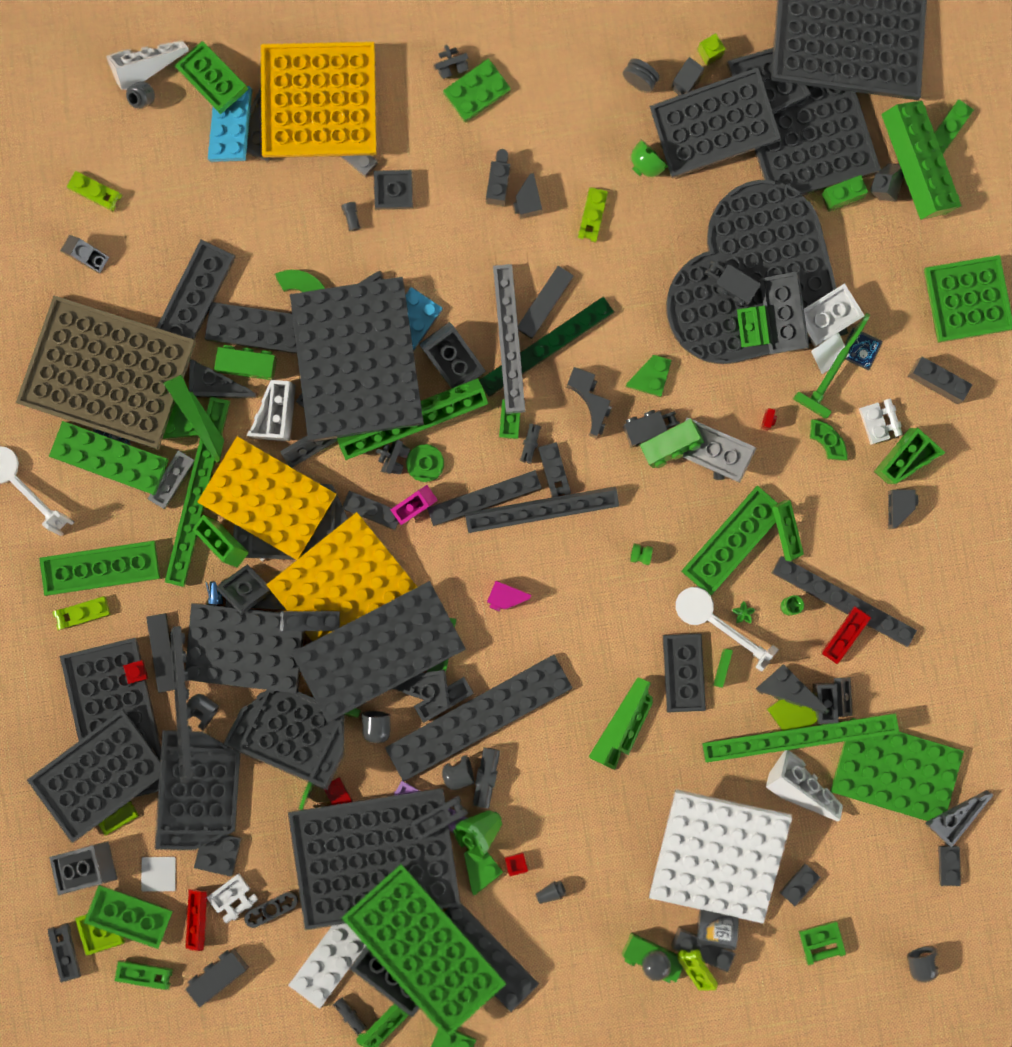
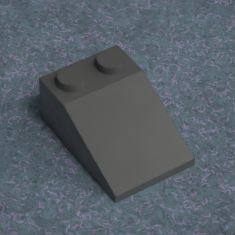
(452, 356)
(83, 868)

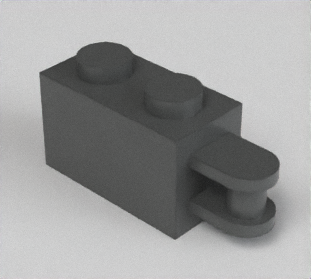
(498, 179)
(733, 283)
(648, 427)

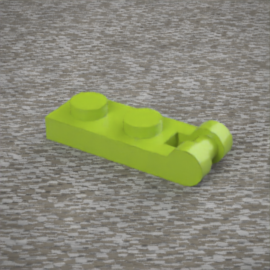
(93, 191)
(593, 213)
(82, 613)
(697, 970)

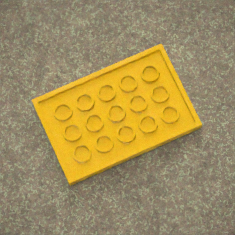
(267, 498)

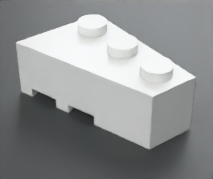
(275, 413)

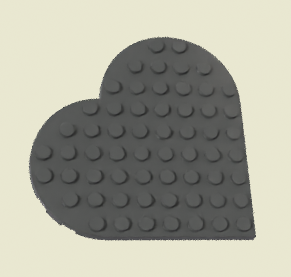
(762, 233)

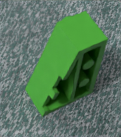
(907, 456)

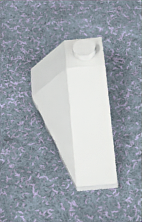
(139, 66)
(795, 784)

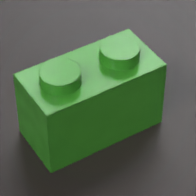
(844, 193)

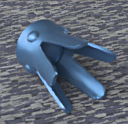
(214, 598)

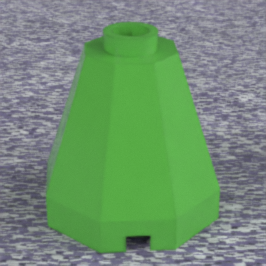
(478, 832)

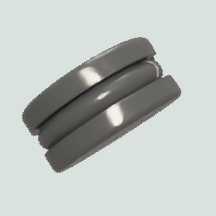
(641, 75)

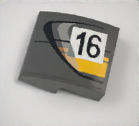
(717, 929)

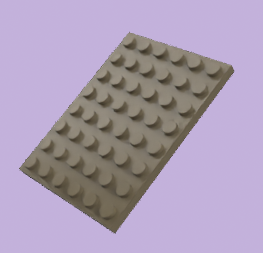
(105, 371)

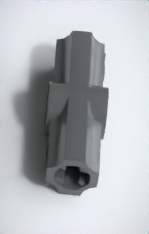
(486, 777)

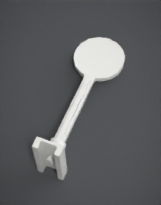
(8, 469)
(696, 607)

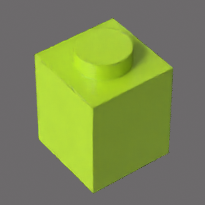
(711, 49)

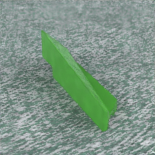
(196, 416)
(624, 726)

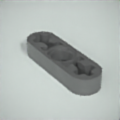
(286, 907)

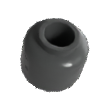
(140, 95)

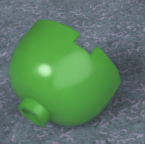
(646, 160)

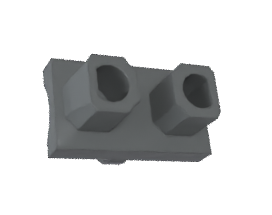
(443, 66)
(390, 464)

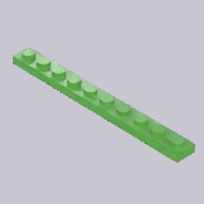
(193, 511)
(800, 738)

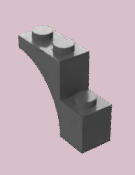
(582, 383)

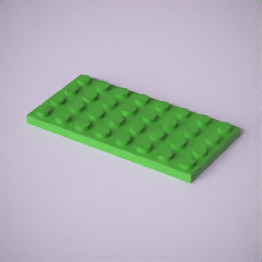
(423, 951)

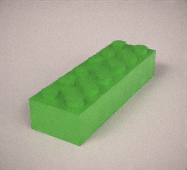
(921, 159)

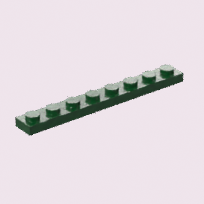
(552, 342)

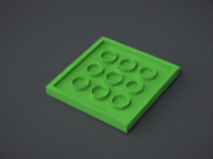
(968, 298)

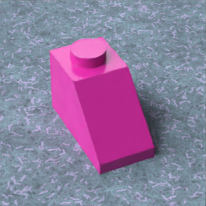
(414, 504)
(505, 597)

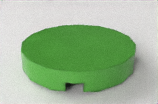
(425, 463)

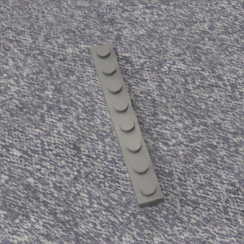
(509, 339)

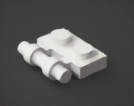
(875, 423)
(230, 892)

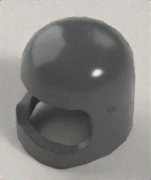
(203, 709)
(375, 726)
(459, 775)
(656, 965)
(923, 968)

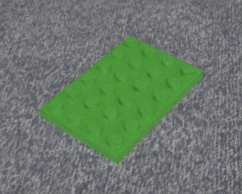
(898, 774)

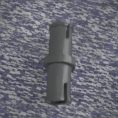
(530, 443)
(349, 1016)

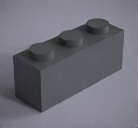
(940, 380)
(710, 954)
(216, 977)

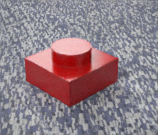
(769, 419)
(135, 672)
(516, 864)

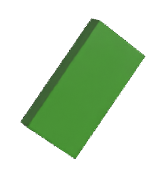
(722, 668)

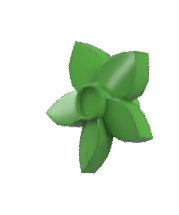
(743, 613)

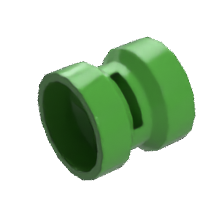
(641, 554)
(794, 602)

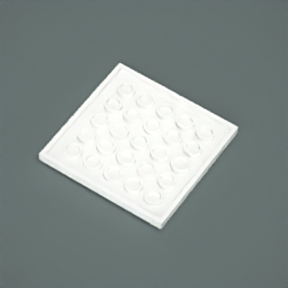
(720, 856)

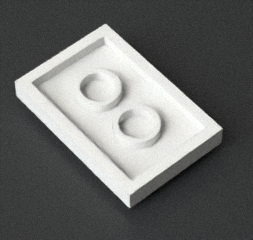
(831, 314)

